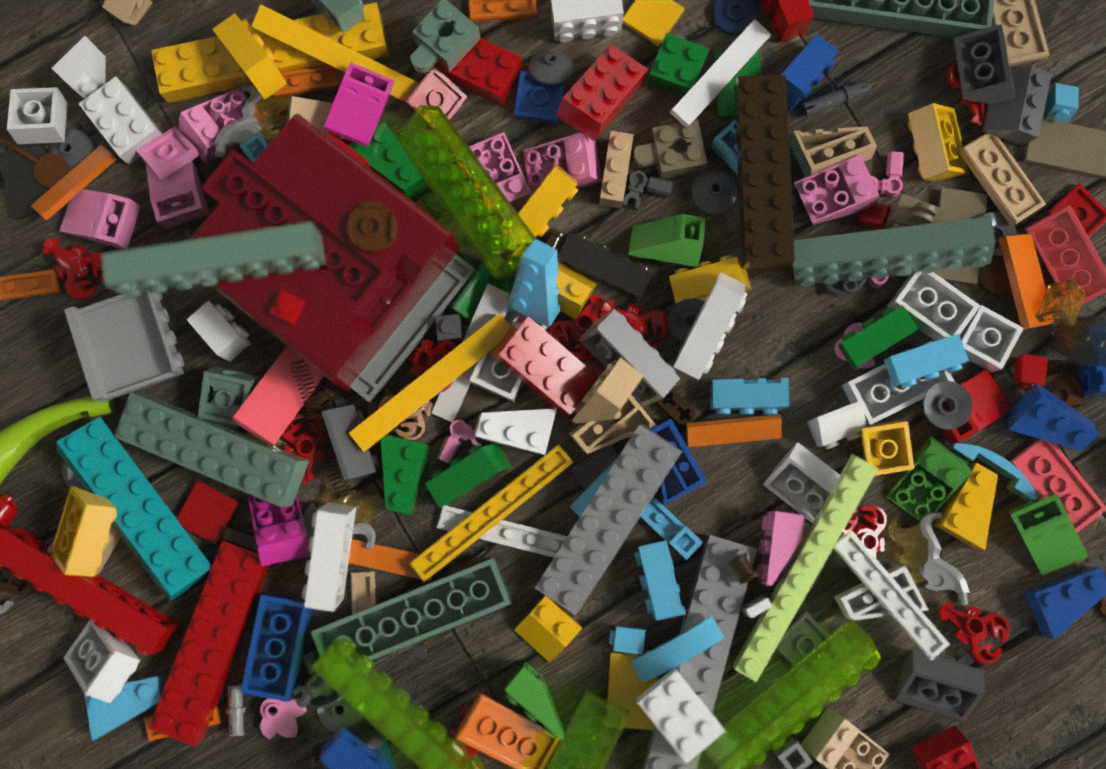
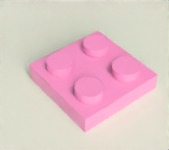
(168, 153)

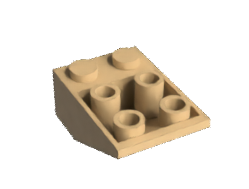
(608, 393)
(842, 745)

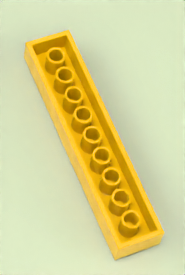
(209, 68)

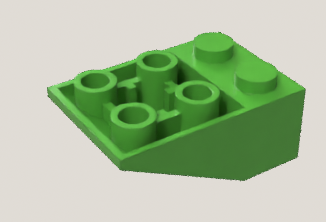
(670, 239)
(931, 482)
(1048, 533)
(533, 694)

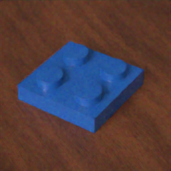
(538, 100)

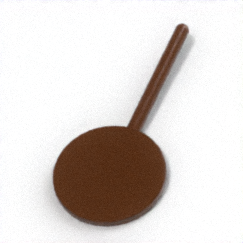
(47, 169)

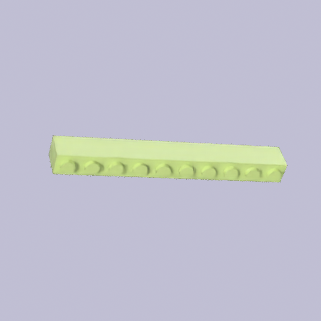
(805, 567)

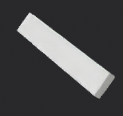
(720, 73)
(450, 401)
(508, 533)
(890, 595)

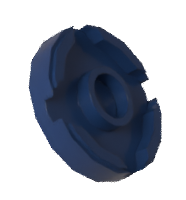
(734, 15)

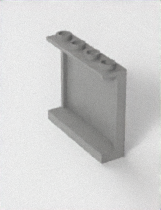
(124, 344)

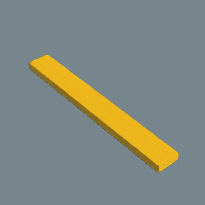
(326, 48)
(430, 383)
(491, 513)

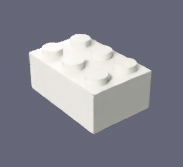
(585, 18)
(120, 119)
(935, 305)
(100, 662)
(680, 715)

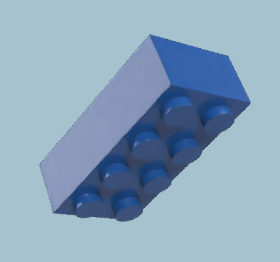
(277, 647)

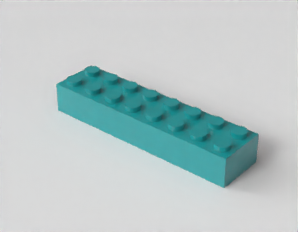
(140, 513)

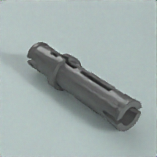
(845, 94)

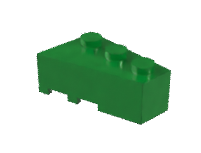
(391, 161)
(877, 336)
(402, 472)
(467, 473)

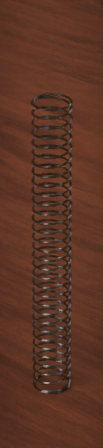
(297, 380)

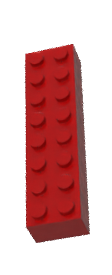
(88, 595)
(210, 644)

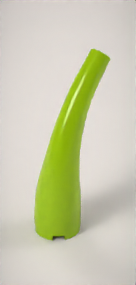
(26, 432)

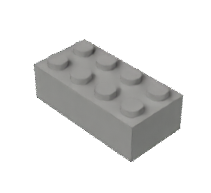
(614, 339)

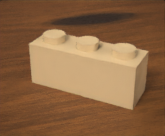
(616, 169)

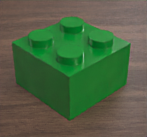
(677, 65)

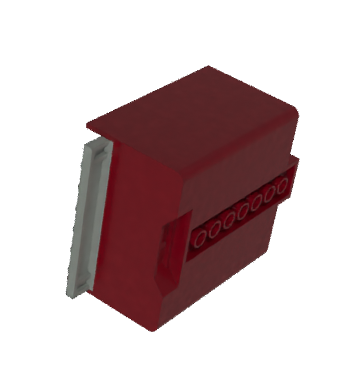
(360, 305)

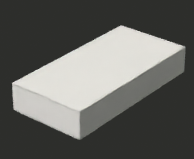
(756, 606)

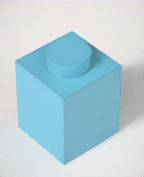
(1062, 103)
(627, 639)

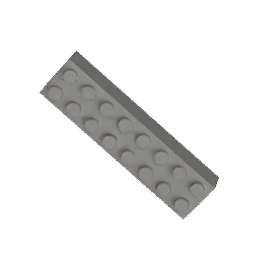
(608, 519)

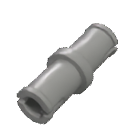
(235, 710)

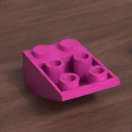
(359, 104)
(278, 531)

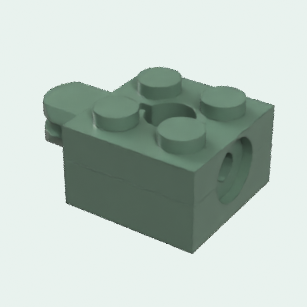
(443, 38)
(220, 392)

